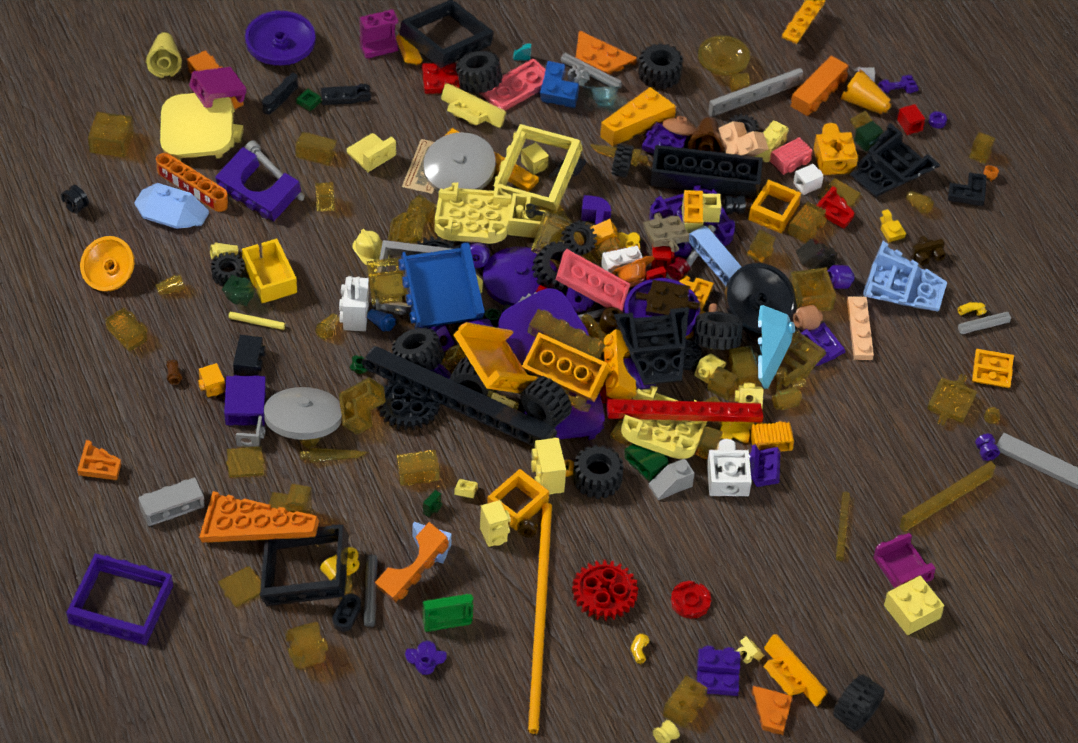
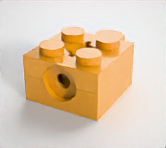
(835, 151)

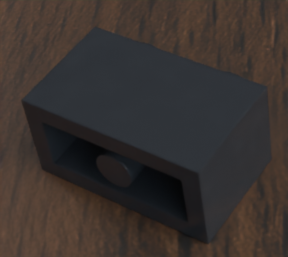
(249, 355)

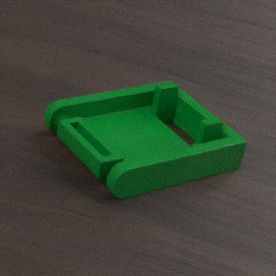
(447, 612)

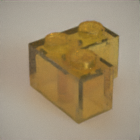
(358, 402)
(298, 499)

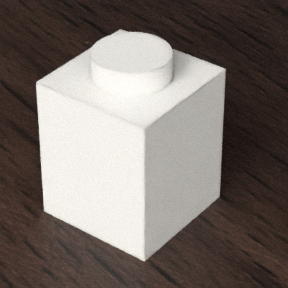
(808, 179)

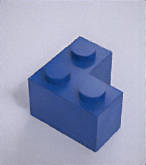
(555, 89)

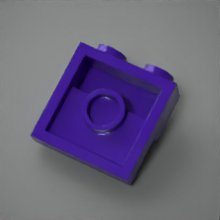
(719, 670)

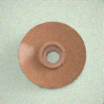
(679, 125)

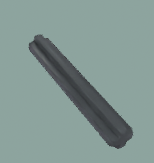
(370, 591)

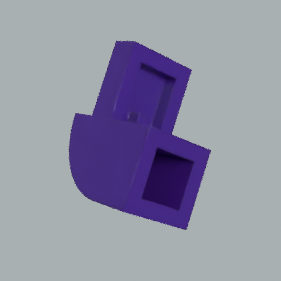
(595, 209)

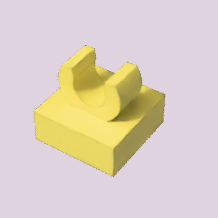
(751, 649)

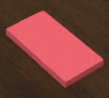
(517, 85)
(592, 281)

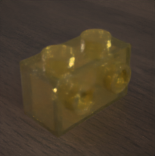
(685, 702)

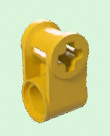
(329, 565)

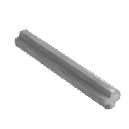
(593, 72)

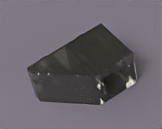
(817, 255)

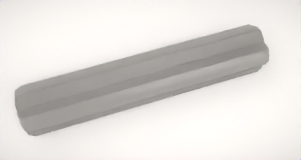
(984, 322)

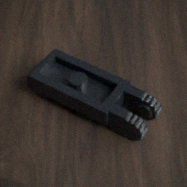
(280, 94)
(345, 94)

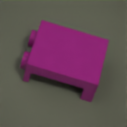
(378, 34)
(216, 84)
(901, 561)

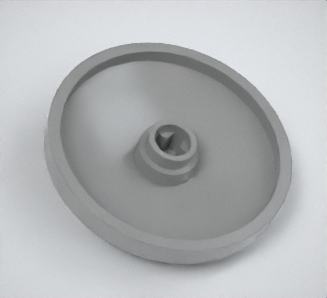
(460, 160)
(303, 413)

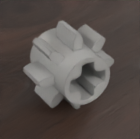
(578, 75)

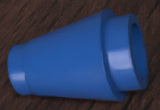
(381, 319)

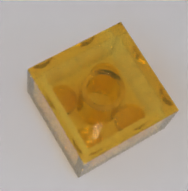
(110, 134)
(813, 288)

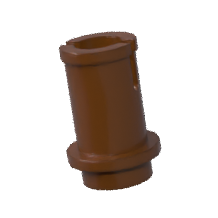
(173, 376)

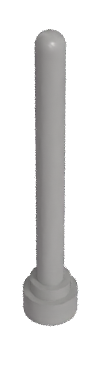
(254, 147)

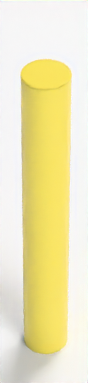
(256, 320)

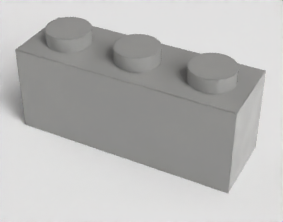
(171, 501)

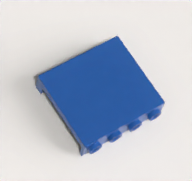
(441, 287)

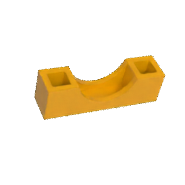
(618, 381)

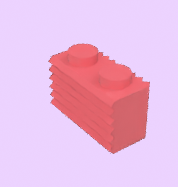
(791, 156)

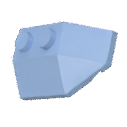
(170, 207)

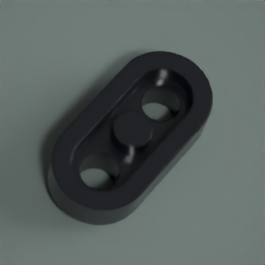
(346, 614)

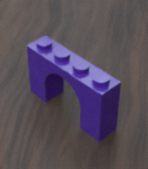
(268, 202)

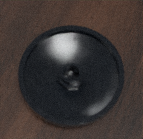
(758, 286)

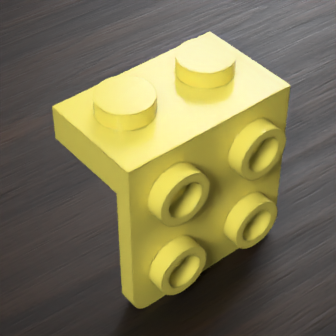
(372, 151)

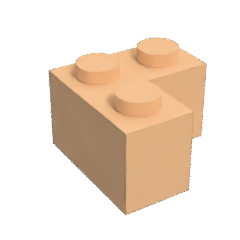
(739, 142)

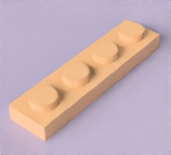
(860, 328)

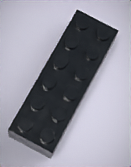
(712, 170)

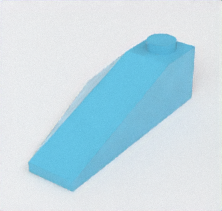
(775, 341)

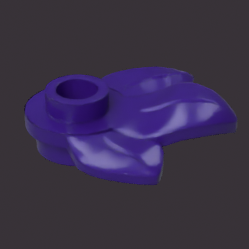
(425, 657)

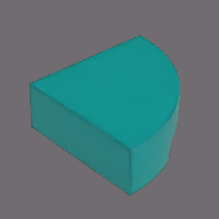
(523, 53)

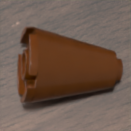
(707, 137)

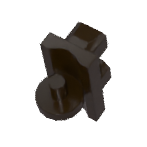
(928, 248)

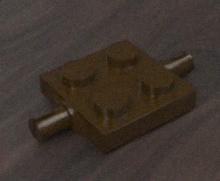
(666, 296)

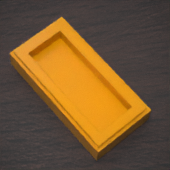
(408, 51)

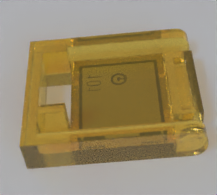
(550, 231)
(385, 285)

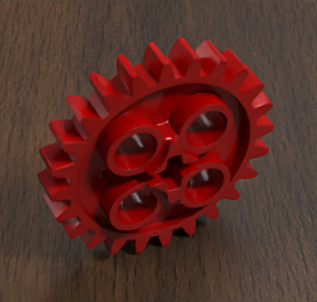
(604, 590)

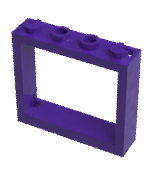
(112, 626)

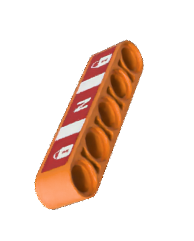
(192, 182)

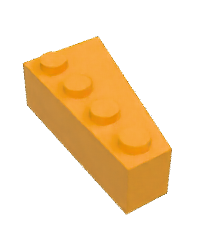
(636, 117)

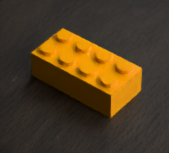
(566, 366)

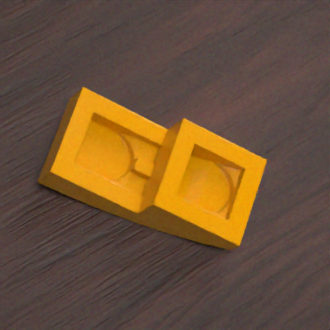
(693, 206)

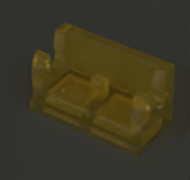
(315, 148)

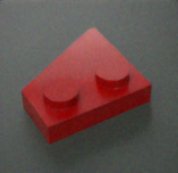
(836, 208)

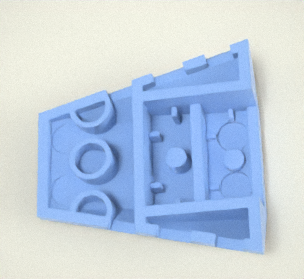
(903, 281)

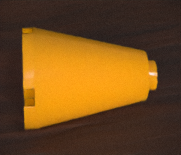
(866, 94)

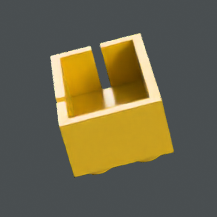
(270, 274)

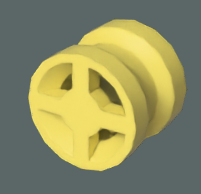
(666, 732)

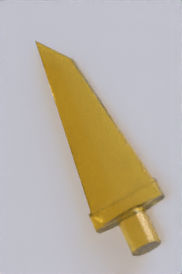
(610, 151)
(318, 455)

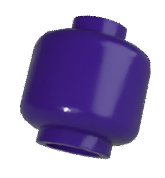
(481, 251)
(841, 276)

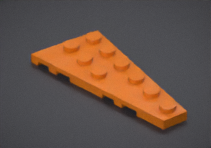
(251, 520)

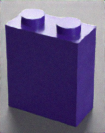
(244, 400)

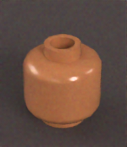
(807, 317)

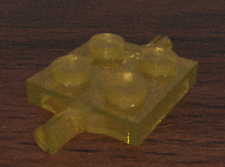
(952, 399)

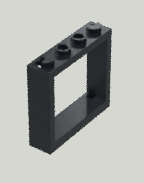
(480, 40)
(306, 591)

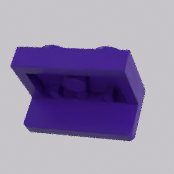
(765, 466)

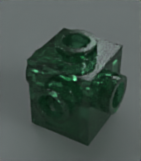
(239, 290)

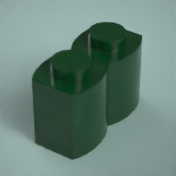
(645, 461)

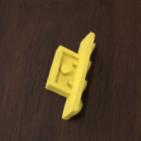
(471, 108)

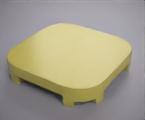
(194, 130)
(472, 214)
(667, 437)

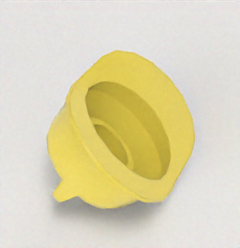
(368, 246)

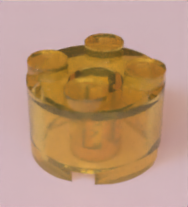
(306, 645)

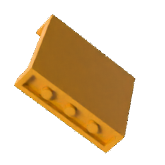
(493, 357)

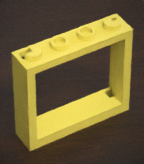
(506, 167)

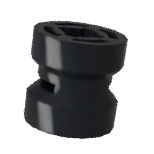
(735, 204)

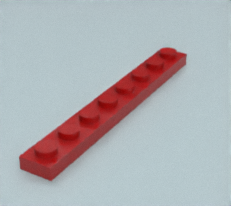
(685, 410)

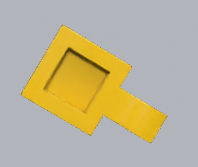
(891, 229)

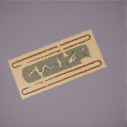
(416, 176)

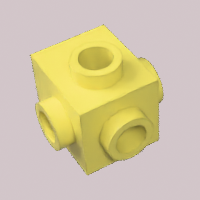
(749, 389)

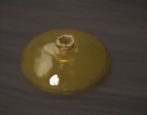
(723, 55)

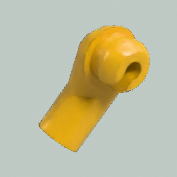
(972, 306)
(639, 642)

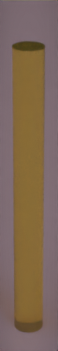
(842, 526)

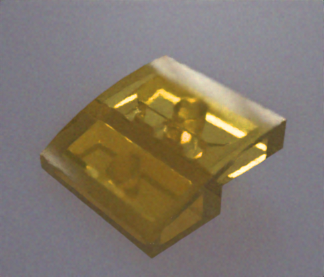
(407, 227)

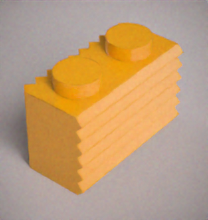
(772, 436)

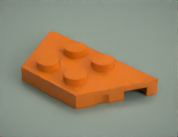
(602, 55)

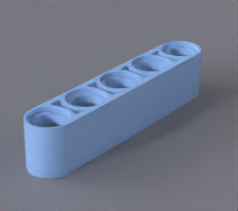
(713, 253)

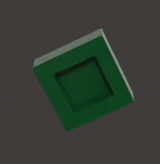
(309, 100)
(432, 504)

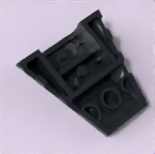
(890, 164)
(656, 344)

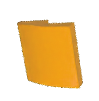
(992, 368)

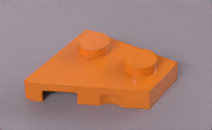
(98, 463)
(772, 709)

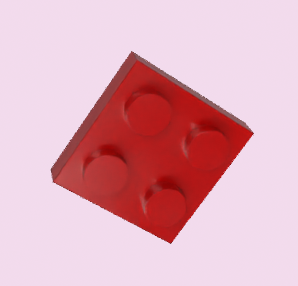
(436, 77)

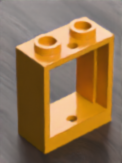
(776, 221)
(530, 487)

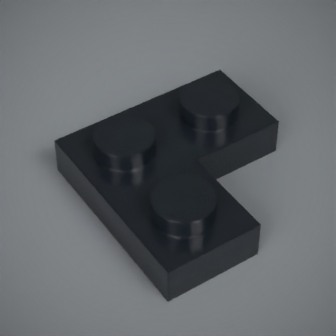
(971, 193)

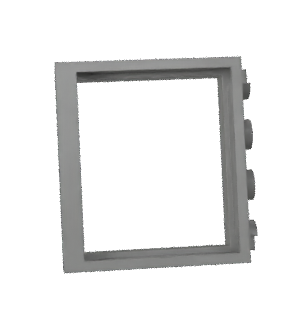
(396, 249)

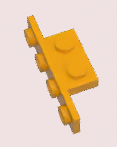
(802, 20)
(791, 672)

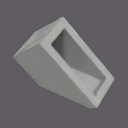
(672, 479)

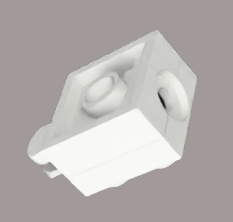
(354, 303)
(728, 470)

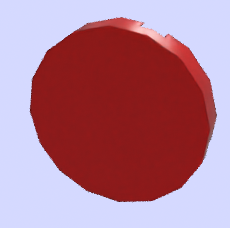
(690, 599)

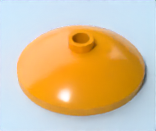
(98, 259)

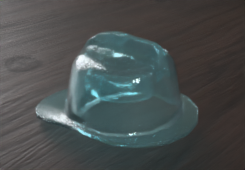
(604, 95)

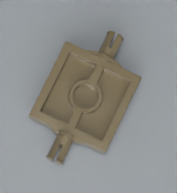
(666, 231)

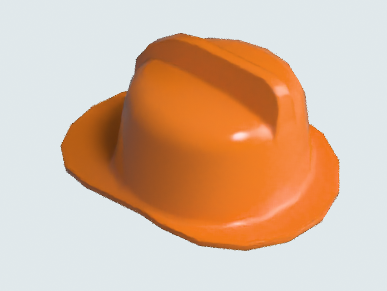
(634, 272)

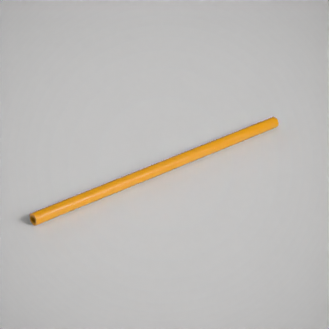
(539, 630)

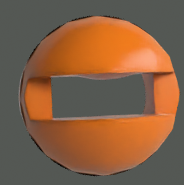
(991, 172)

